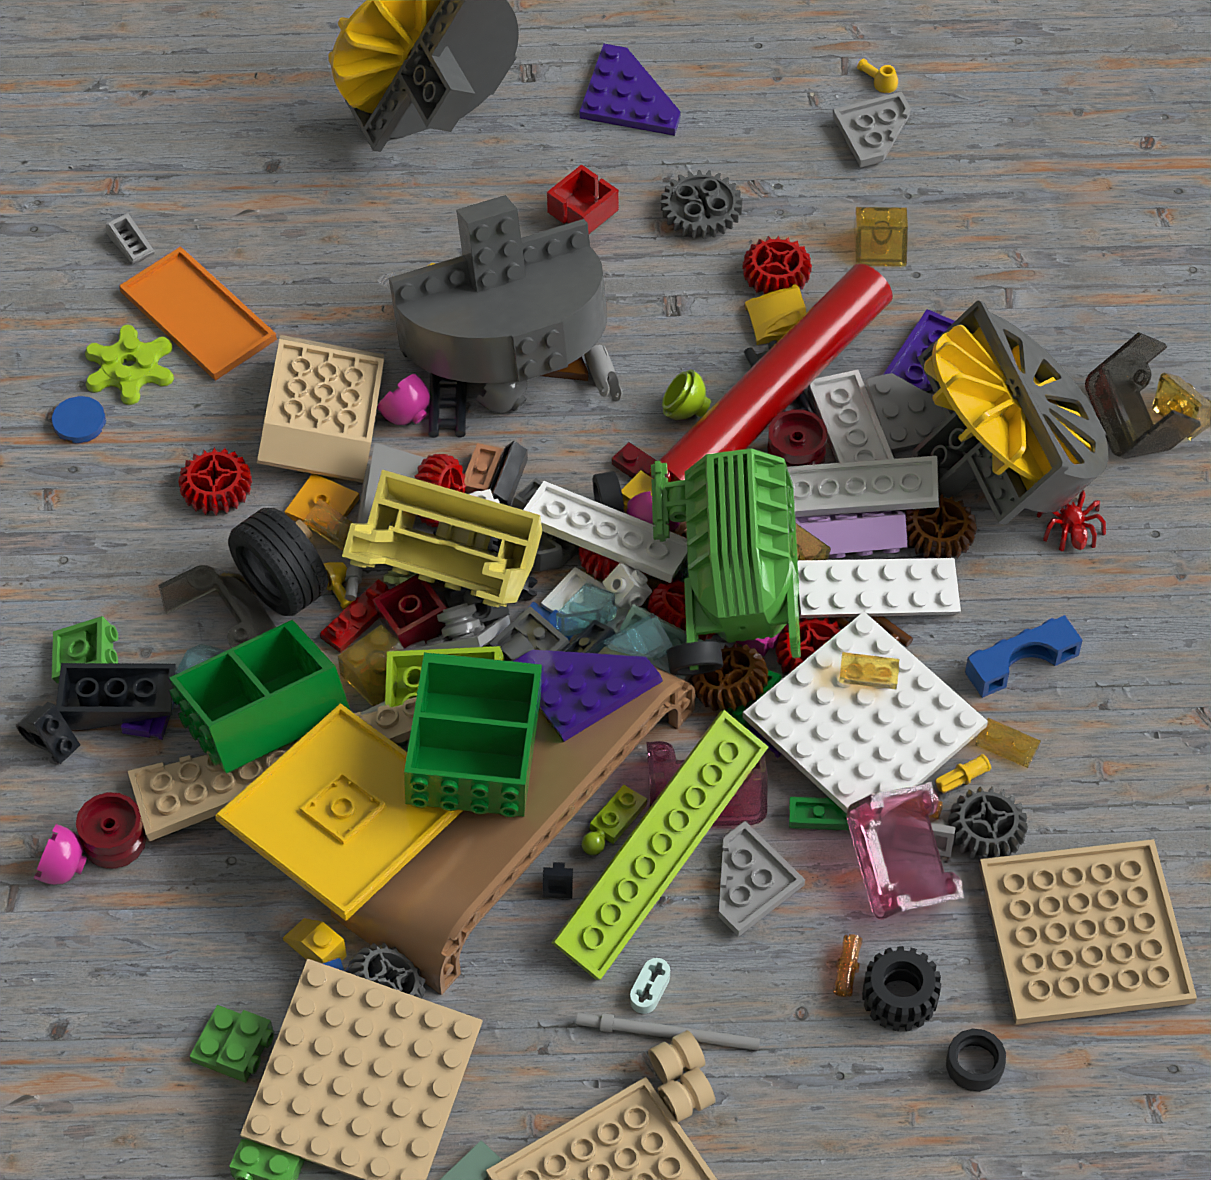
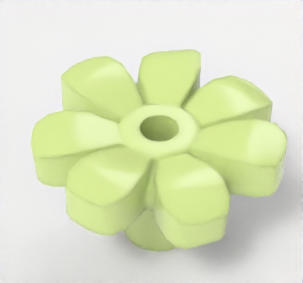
(397, 578)

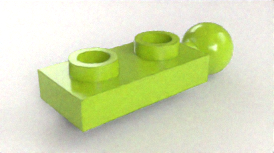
(613, 819)

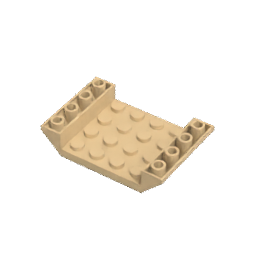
(321, 409)

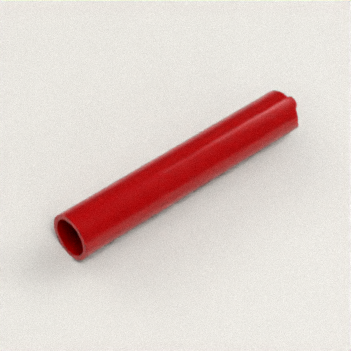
(784, 370)

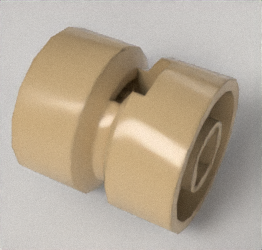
(679, 1056)
(688, 1094)

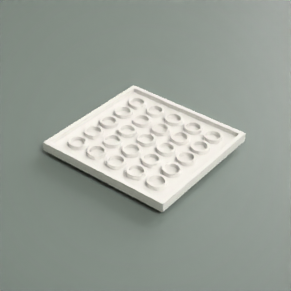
(862, 736)

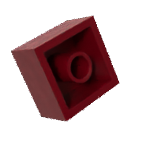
(411, 611)

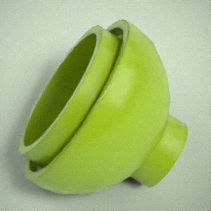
(685, 396)

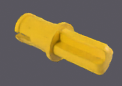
(963, 774)

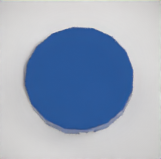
(78, 419)

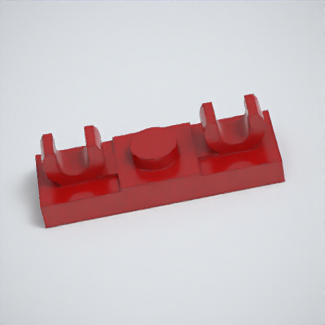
(354, 619)

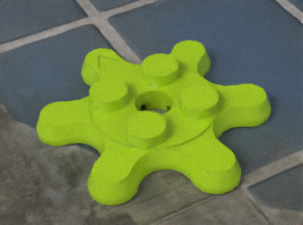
(129, 378)

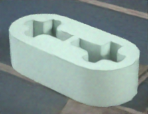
(655, 988)

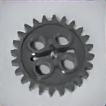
(686, 211)

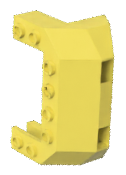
(461, 542)

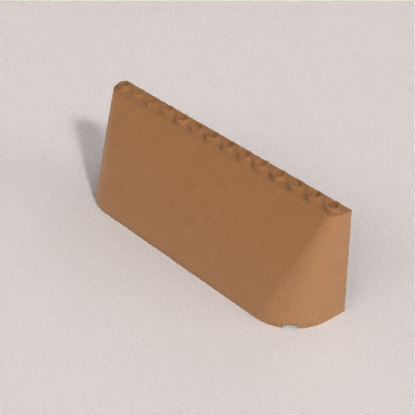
(478, 857)

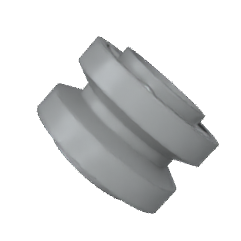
(458, 620)

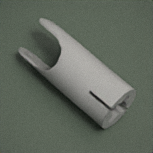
(603, 372)

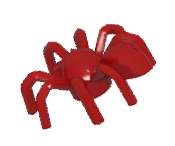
(1073, 521)

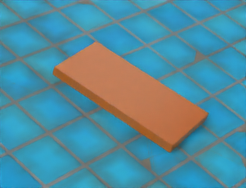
(198, 313)

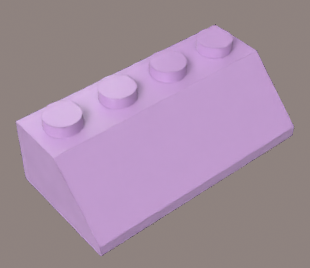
(858, 531)

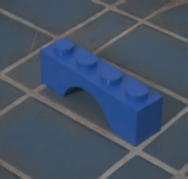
(1052, 641)

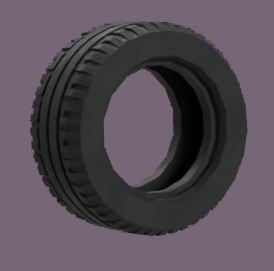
(278, 561)

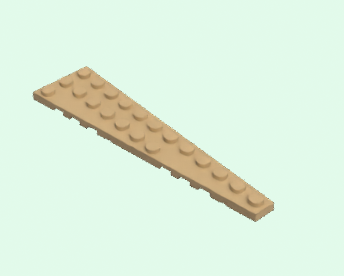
(197, 790)

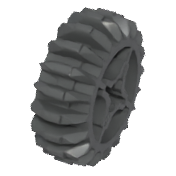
(995, 813)
(388, 969)

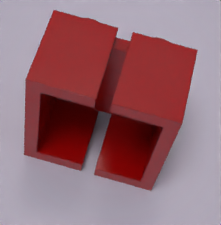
(578, 199)

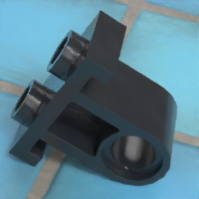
(48, 731)

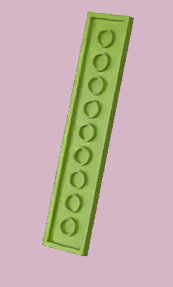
(659, 845)

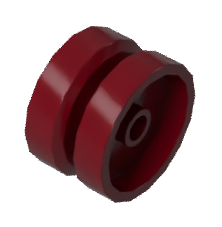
(798, 438)
(111, 830)

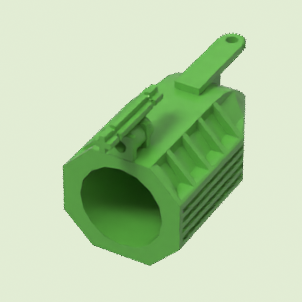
(737, 544)

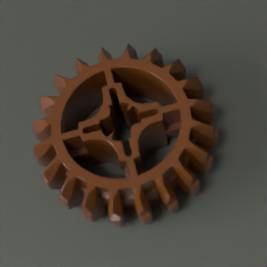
(956, 527)
(735, 683)

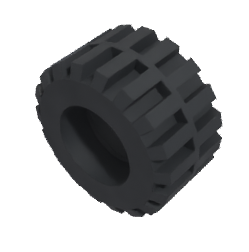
(906, 967)

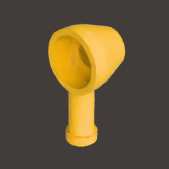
(884, 79)
(336, 576)

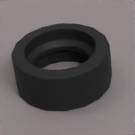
(608, 490)
(702, 653)
(980, 1038)

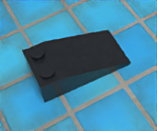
(113, 693)

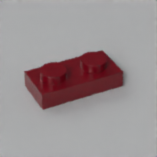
(632, 460)

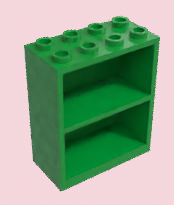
(257, 695)
(473, 734)

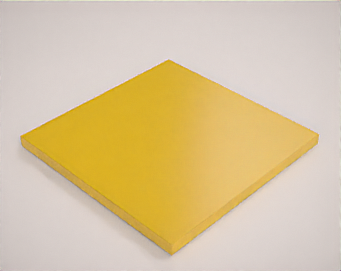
(335, 813)

